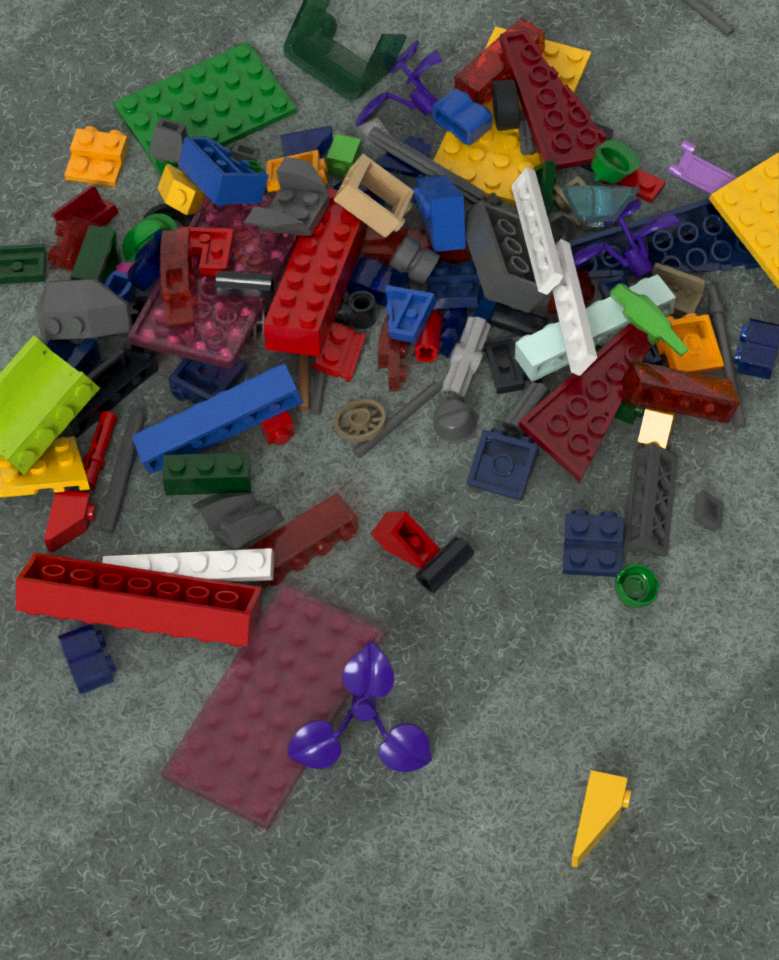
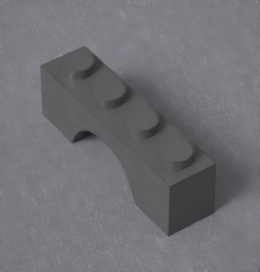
(169, 140)

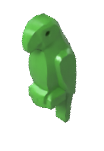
(647, 317)

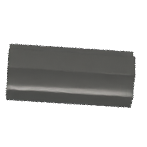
(530, 399)

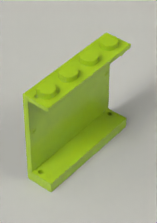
(38, 402)

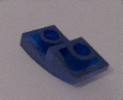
(454, 325)

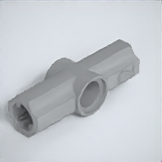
(465, 358)

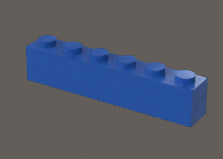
(218, 417)

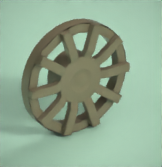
(360, 420)

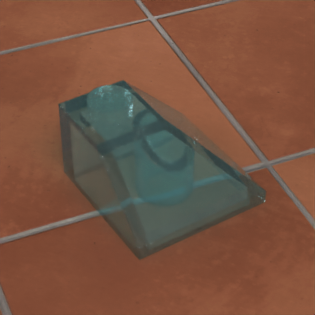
(598, 202)

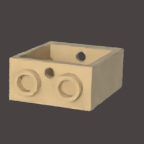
(383, 185)

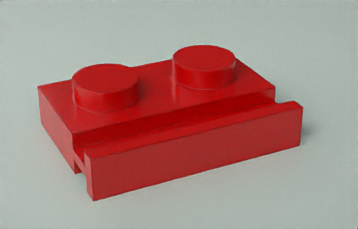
(340, 352)

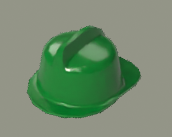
(614, 162)
(143, 232)

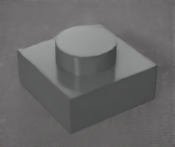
(708, 510)

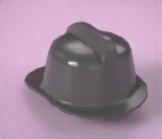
(455, 421)

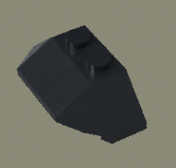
(116, 379)

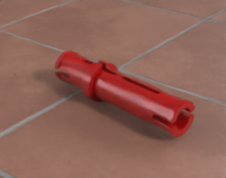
(94, 460)

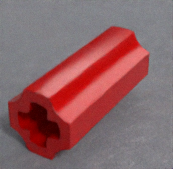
(429, 340)

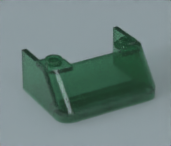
(314, 50)

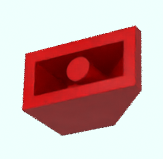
(68, 518)
(405, 538)

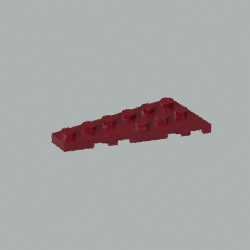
(552, 110)
(580, 410)

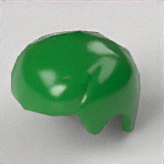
(633, 579)

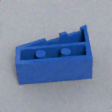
(219, 174)
(441, 211)

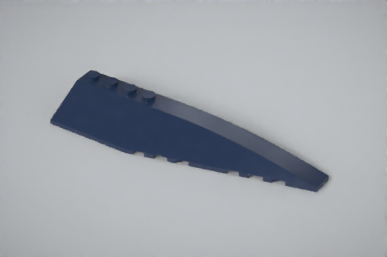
(696, 245)

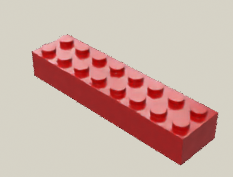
(314, 283)
(139, 599)

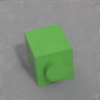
(343, 154)

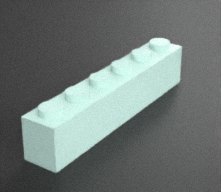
(545, 349)

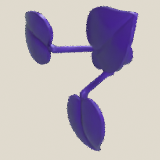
(420, 96)
(635, 256)
(367, 677)

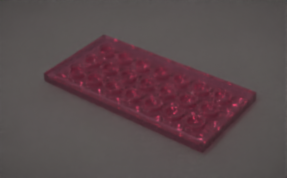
(220, 320)
(266, 695)

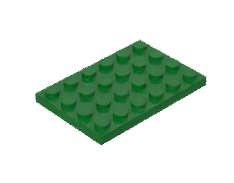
(214, 100)

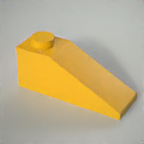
(601, 809)

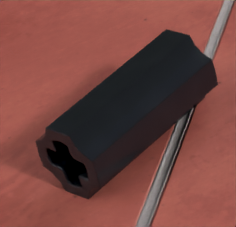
(244, 284)
(516, 320)
(445, 564)

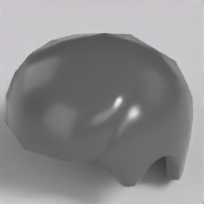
(562, 226)

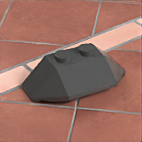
(81, 310)

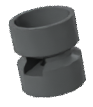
(414, 260)

